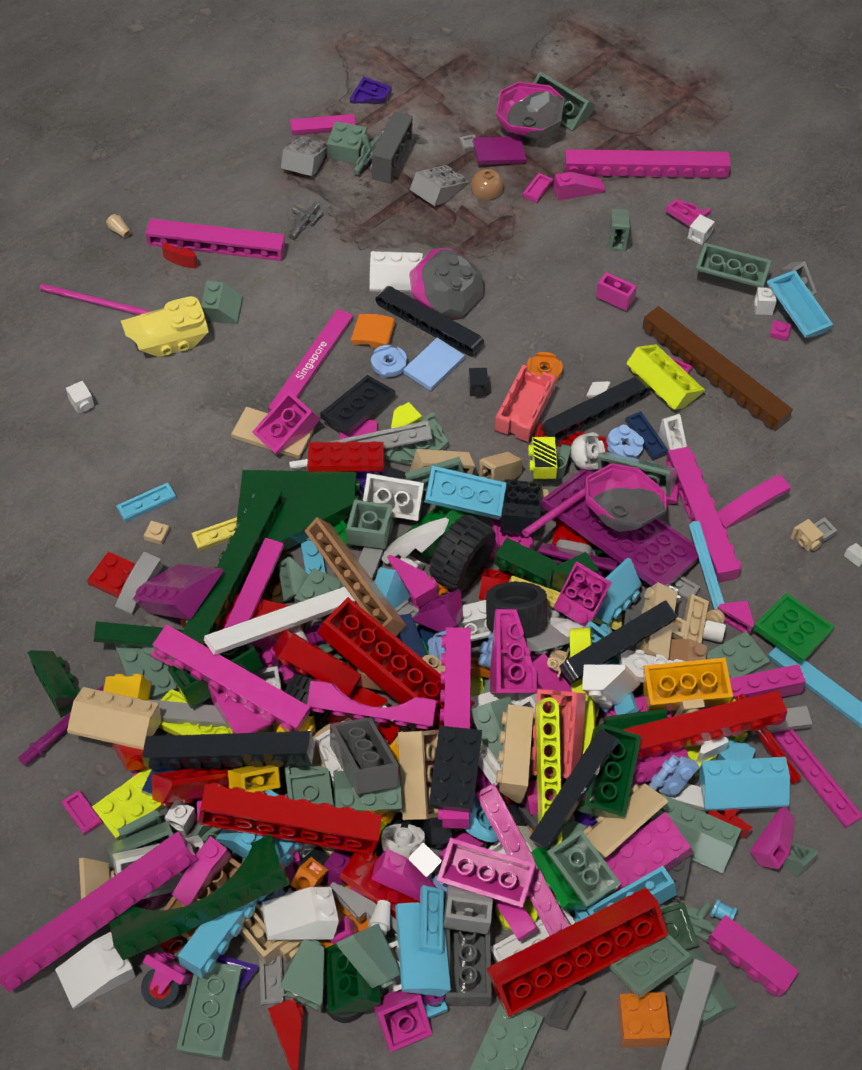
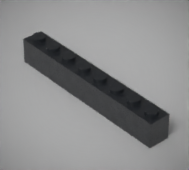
(229, 750)

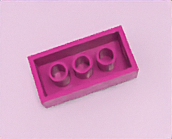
(647, 850)

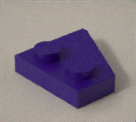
(370, 92)

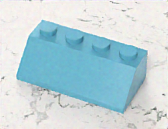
(745, 783)

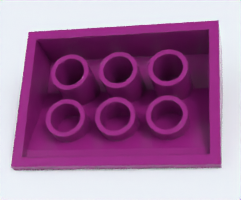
(177, 590)

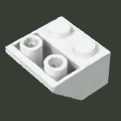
(475, 618)

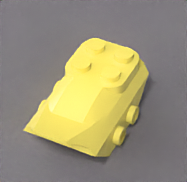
(168, 329)

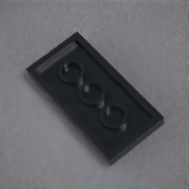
(357, 404)
(455, 769)

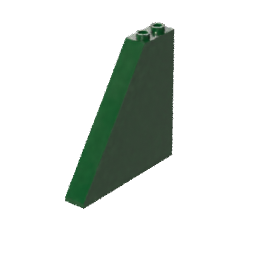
(304, 498)

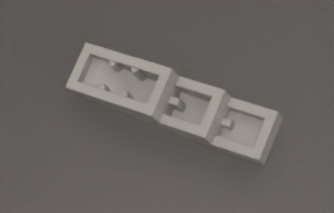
(358, 905)

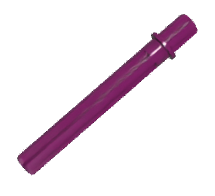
(46, 740)

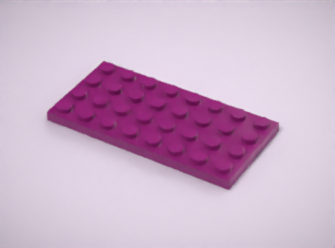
(655, 548)

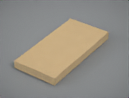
(249, 421)

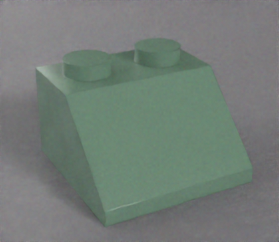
(221, 303)

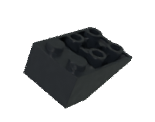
(520, 506)

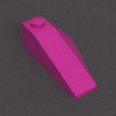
(510, 657)

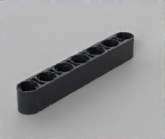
(429, 321)
(596, 409)
(619, 640)

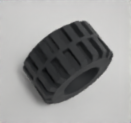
(299, 689)

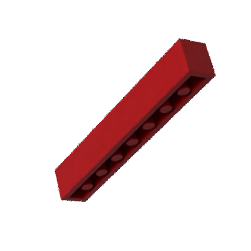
(710, 724)

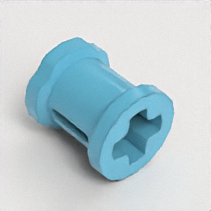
(721, 910)

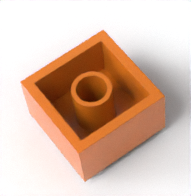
(643, 1020)

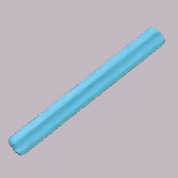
(706, 564)

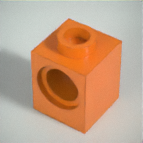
(309, 875)

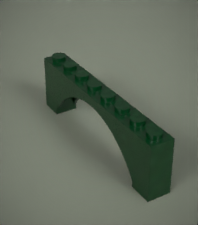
(256, 877)

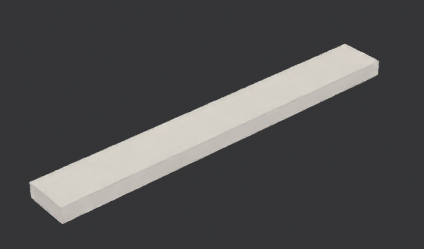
(275, 621)

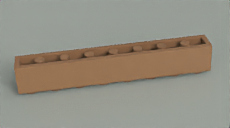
(353, 575)

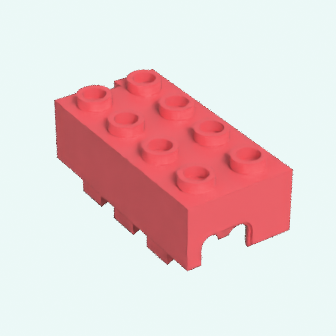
(525, 404)
(570, 726)

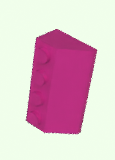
(486, 872)

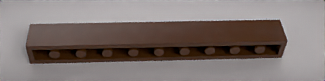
(717, 368)

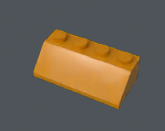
(676, 682)

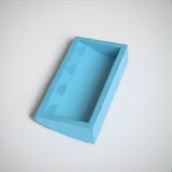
(800, 304)
(419, 970)

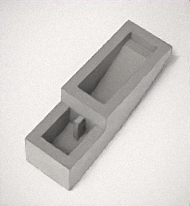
(144, 570)

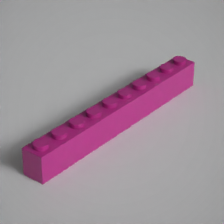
(648, 163)
(787, 680)
(456, 699)
(95, 910)

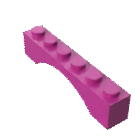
(329, 696)

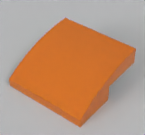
(373, 330)

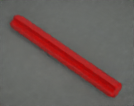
(774, 748)

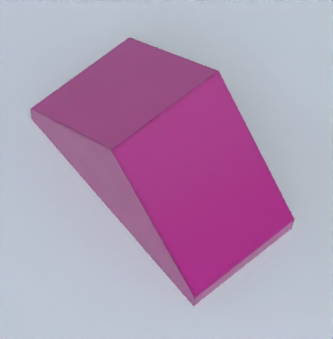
(738, 616)

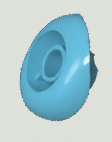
(479, 824)

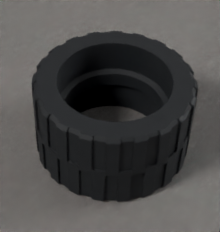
(524, 597)

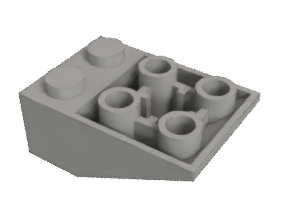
(304, 155)
(437, 184)
(546, 639)
(467, 911)

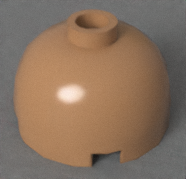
(487, 184)

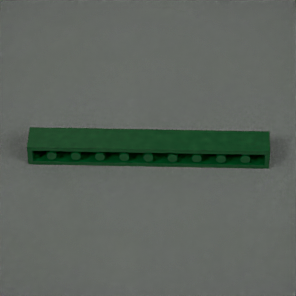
(235, 562)

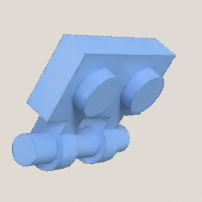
(674, 775)

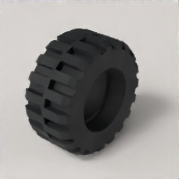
(462, 553)

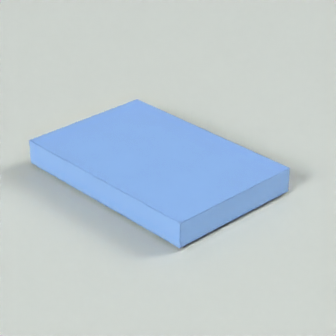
(433, 364)

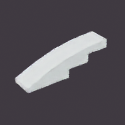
(416, 538)

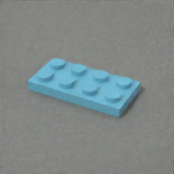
(465, 492)

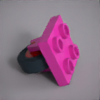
(164, 982)

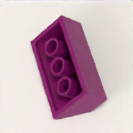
(561, 555)

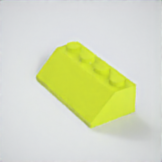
(664, 376)

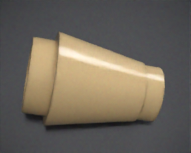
(117, 225)

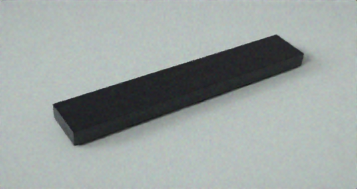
(574, 789)

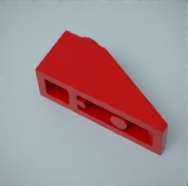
(288, 1026)

